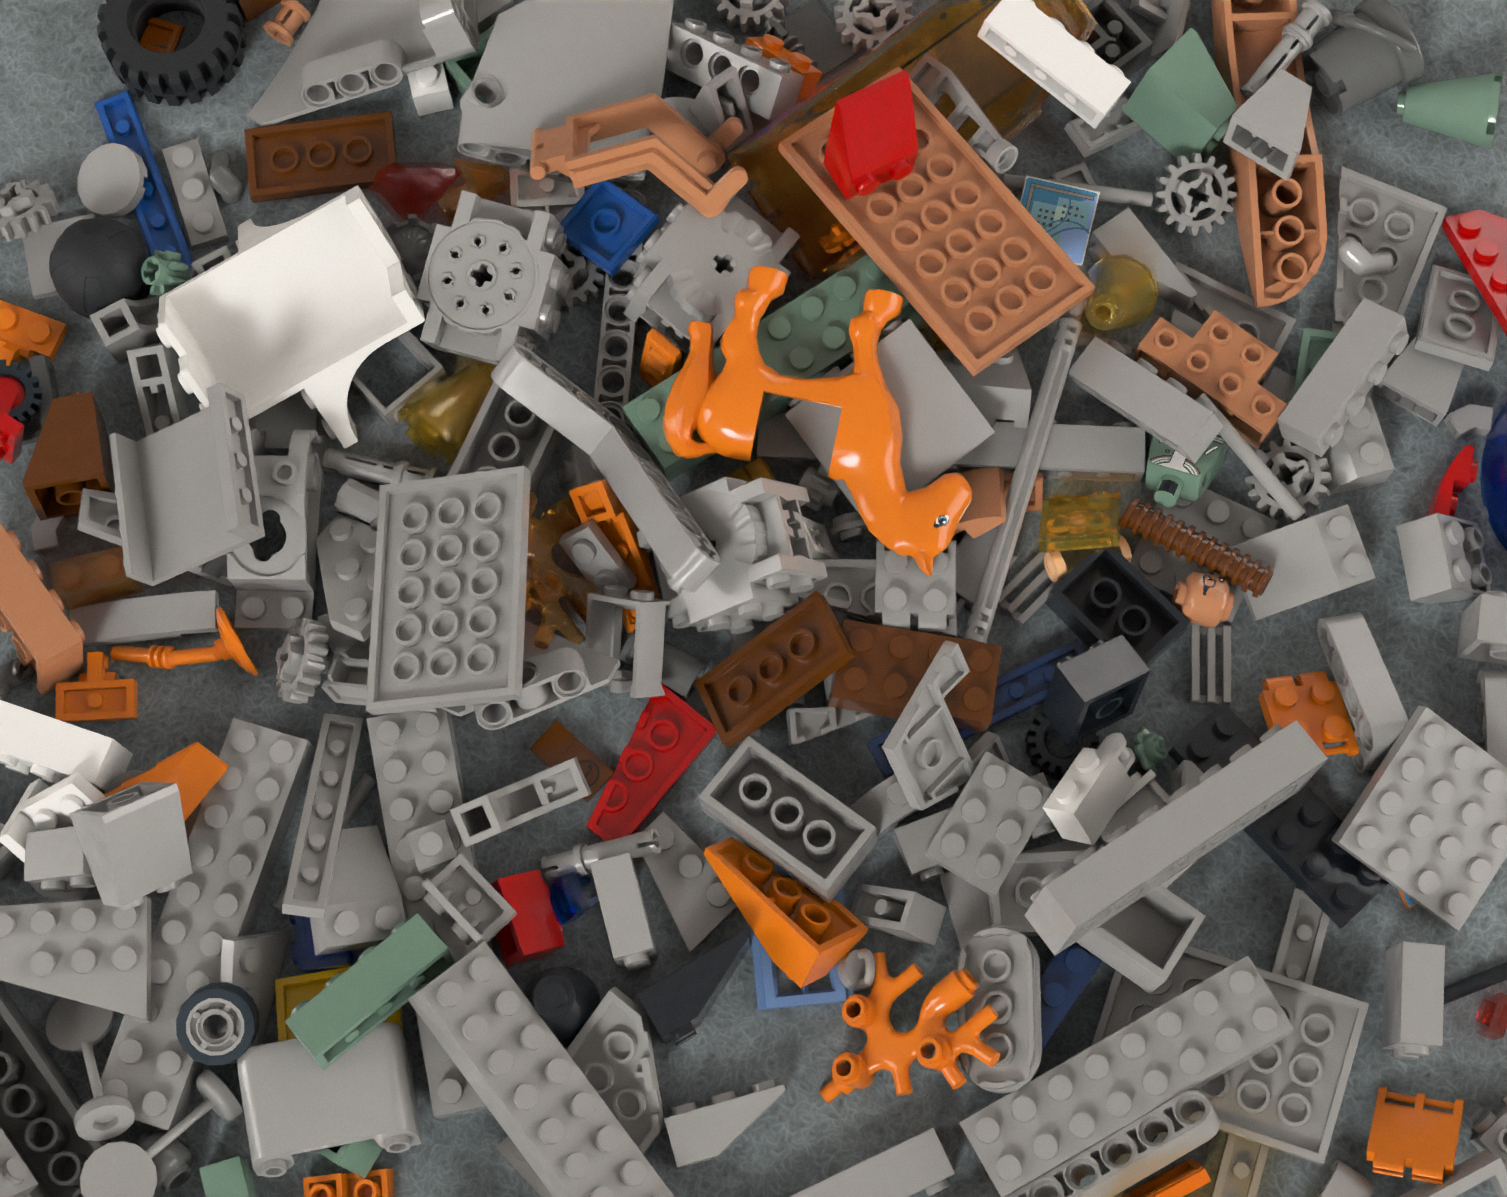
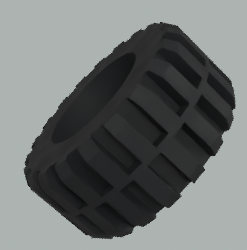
(176, 73)

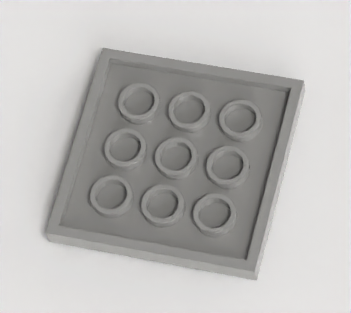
(1432, 818)

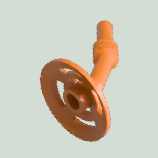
(168, 657)

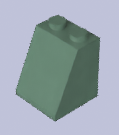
(1183, 100)

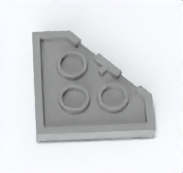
(347, 570)
(620, 1065)

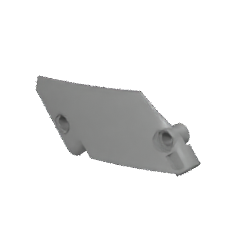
(547, 680)

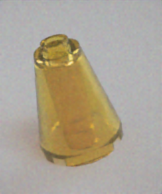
(1122, 293)
(446, 411)

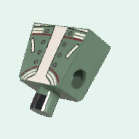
(1177, 477)

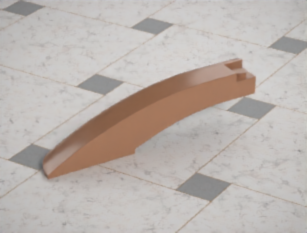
(1276, 219)

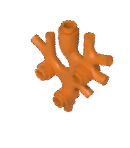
(897, 1050)

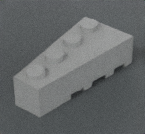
(998, 390)

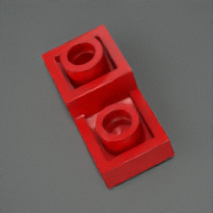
(1454, 479)

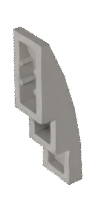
(148, 618)

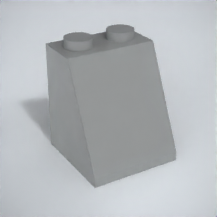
(135, 842)

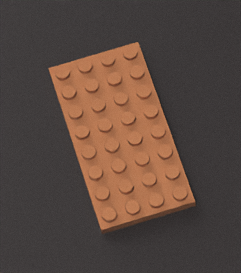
(951, 239)

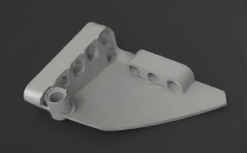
(365, 48)
(560, 62)

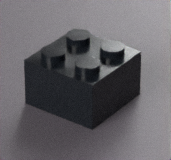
(1095, 688)

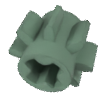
(164, 272)

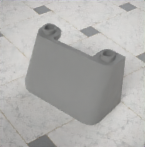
(302, 1109)

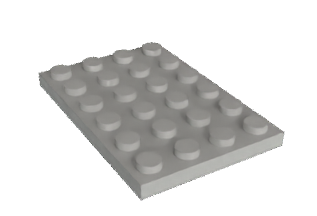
(449, 591)
(1284, 1093)

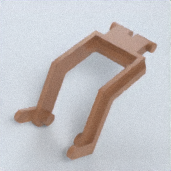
(674, 152)

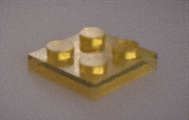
(1080, 522)

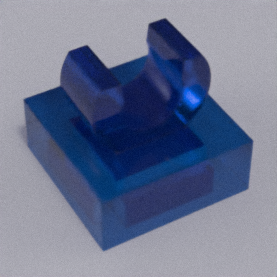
(568, 897)

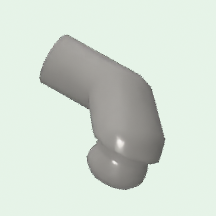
(1360, 260)

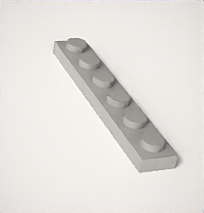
(322, 817)

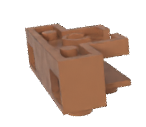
(1223, 365)

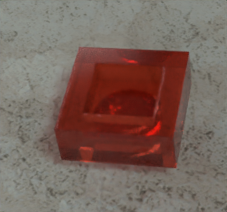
(1493, 1017)

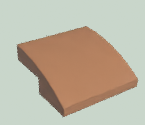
(987, 502)

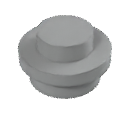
(848, 527)

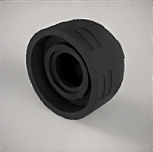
(98, 265)

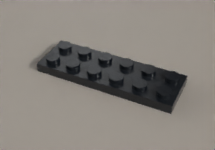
(1293, 833)

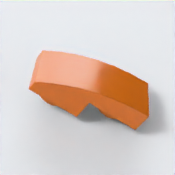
(376, 1184)

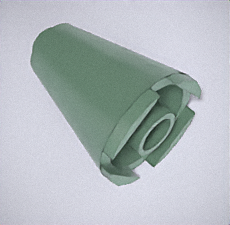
(1455, 107)

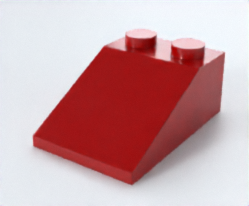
(872, 137)

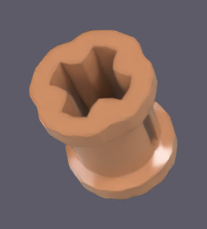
(287, 21)

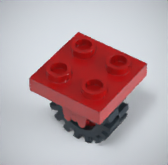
(18, 407)

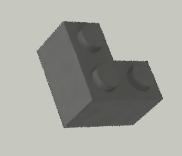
(1118, 37)

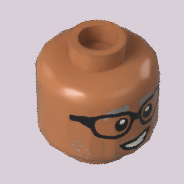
(1203, 599)

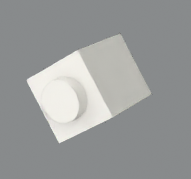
(430, 89)

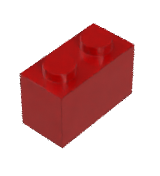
(535, 928)

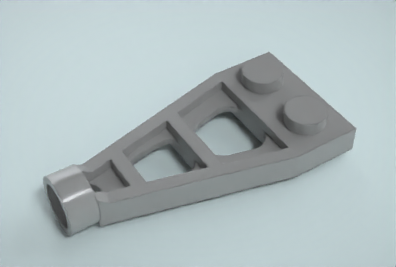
(933, 81)

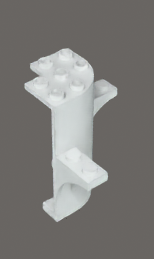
(293, 311)

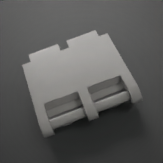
(907, 592)

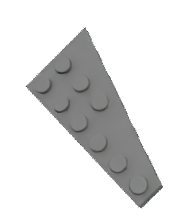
(1383, 222)
(80, 952)

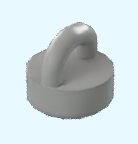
(857, 969)

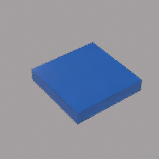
(608, 225)

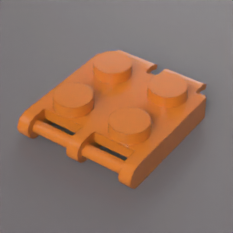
(1314, 705)
(1414, 1136)

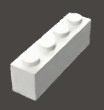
(1054, 59)

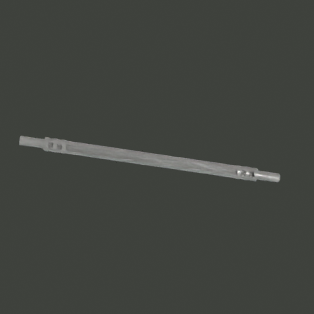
(1024, 476)

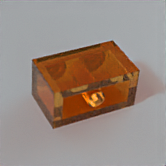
(93, 579)

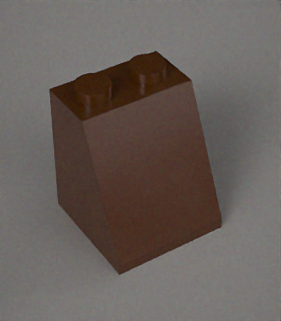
(69, 457)

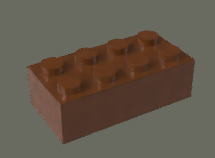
(892, 664)

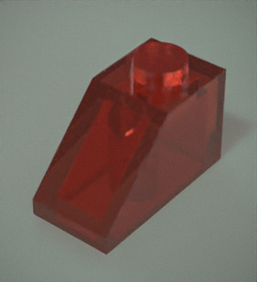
(411, 186)

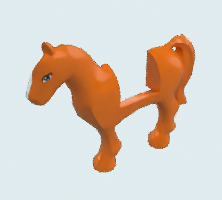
(869, 427)

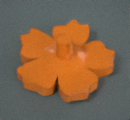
(837, 239)

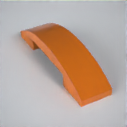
(602, 505)

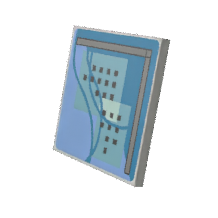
(1063, 212)

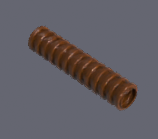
(1196, 547)

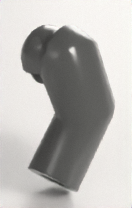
(223, 179)
(13, 675)

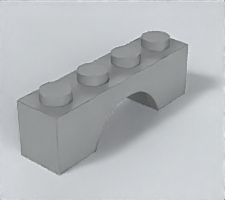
(134, 322)

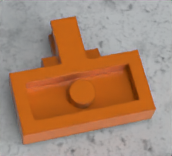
(28, 334)
(97, 695)

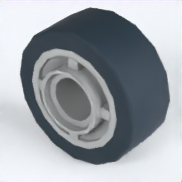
(203, 1042)

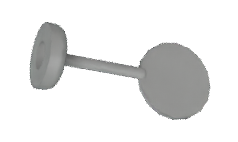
(78, 1028)
(128, 1170)

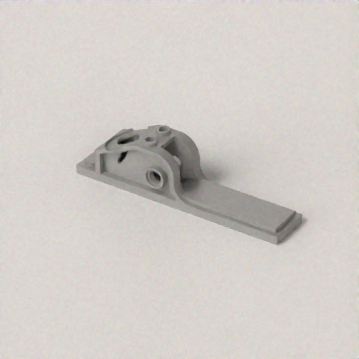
(284, 587)

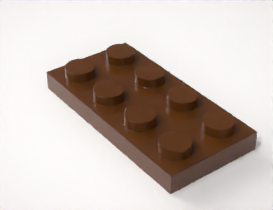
(318, 155)
(774, 669)

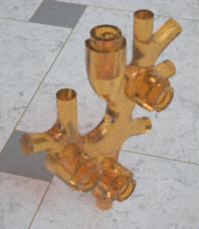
(547, 579)

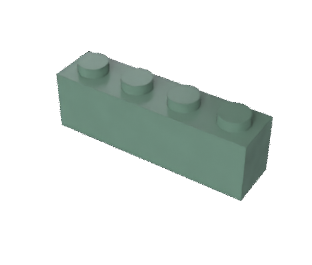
(369, 990)

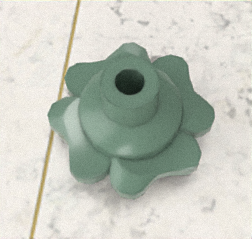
(1149, 749)

